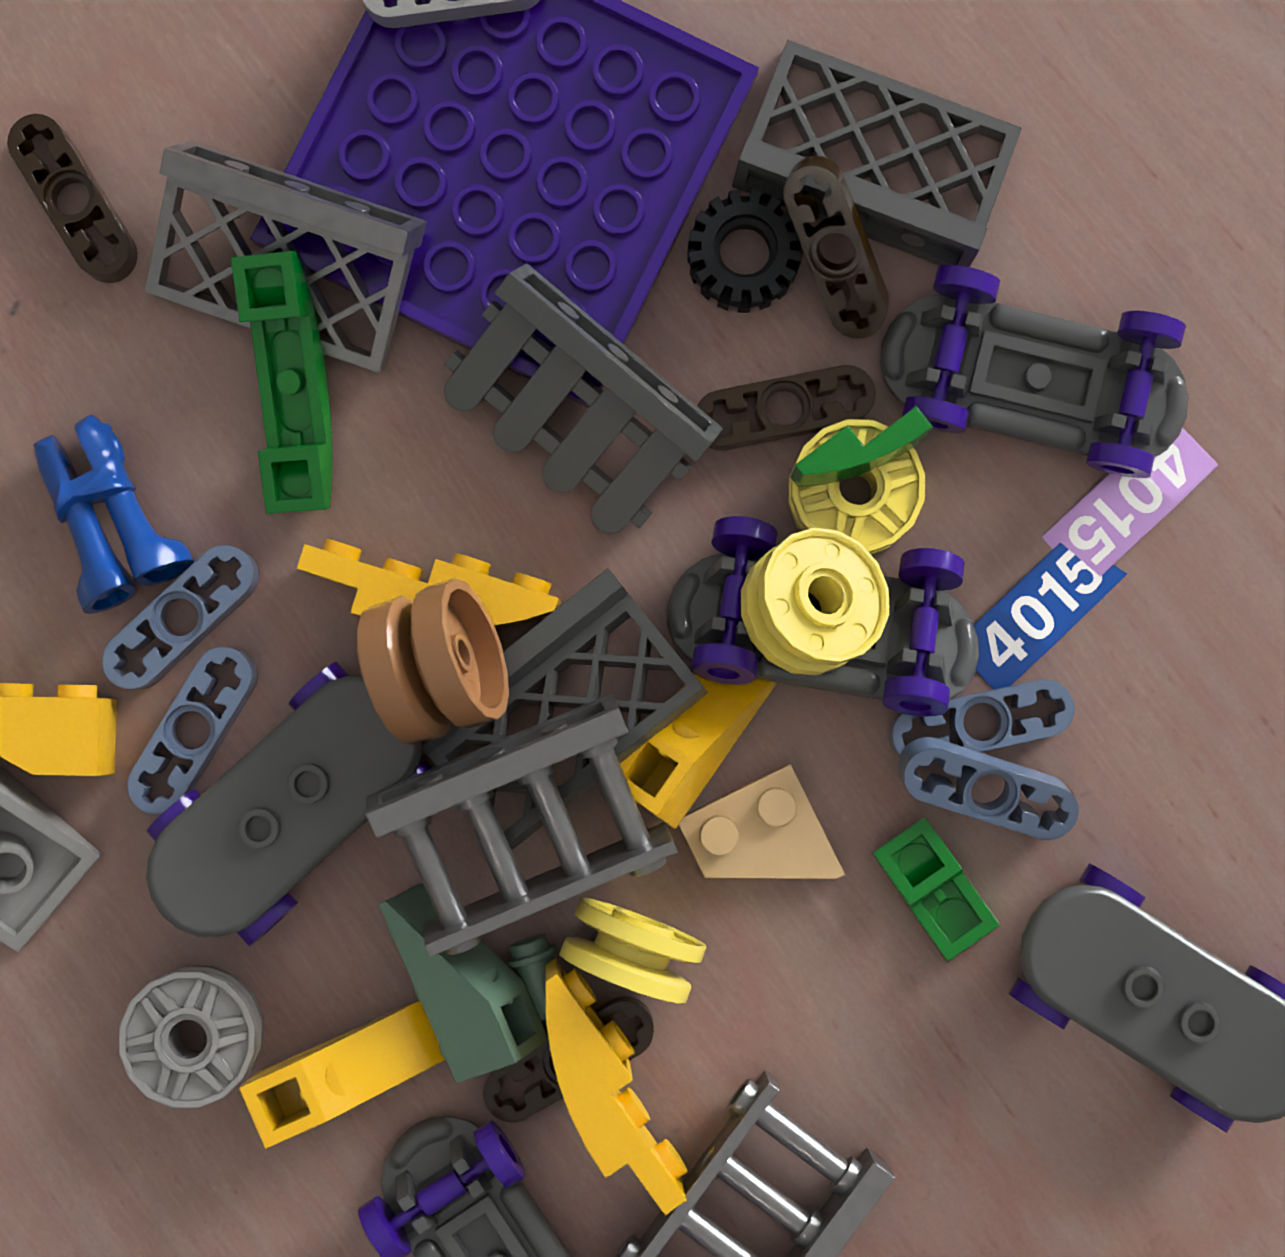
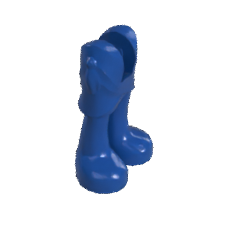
(103, 577)

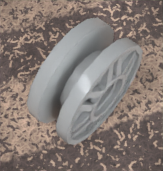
(163, 1064)

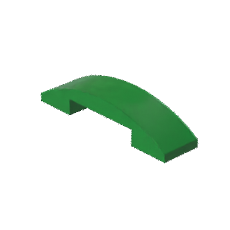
(290, 381)

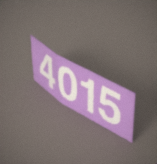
(1127, 508)

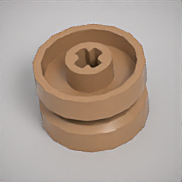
(432, 662)

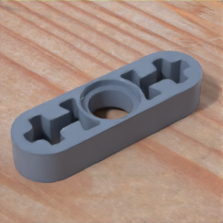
(157, 661)
(205, 682)
(1023, 695)
(1007, 808)

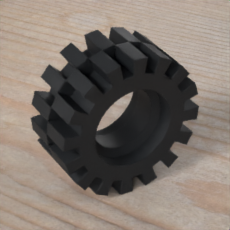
(752, 214)

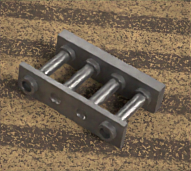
(469, 786)
(815, 1234)

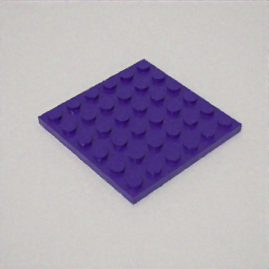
(522, 141)

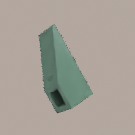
(469, 997)

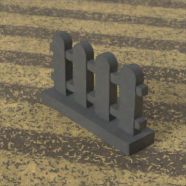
(579, 348)

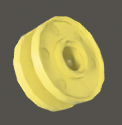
(894, 500)
(842, 580)
(632, 950)

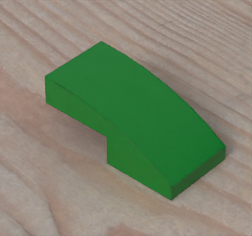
(846, 456)
(936, 889)

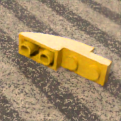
(506, 602)
(590, 1071)

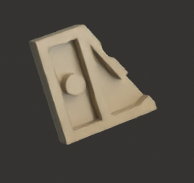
(761, 833)

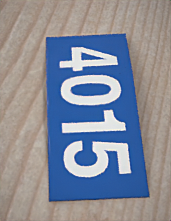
(1038, 614)

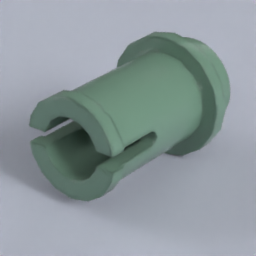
(529, 959)

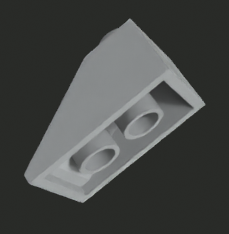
(37, 861)

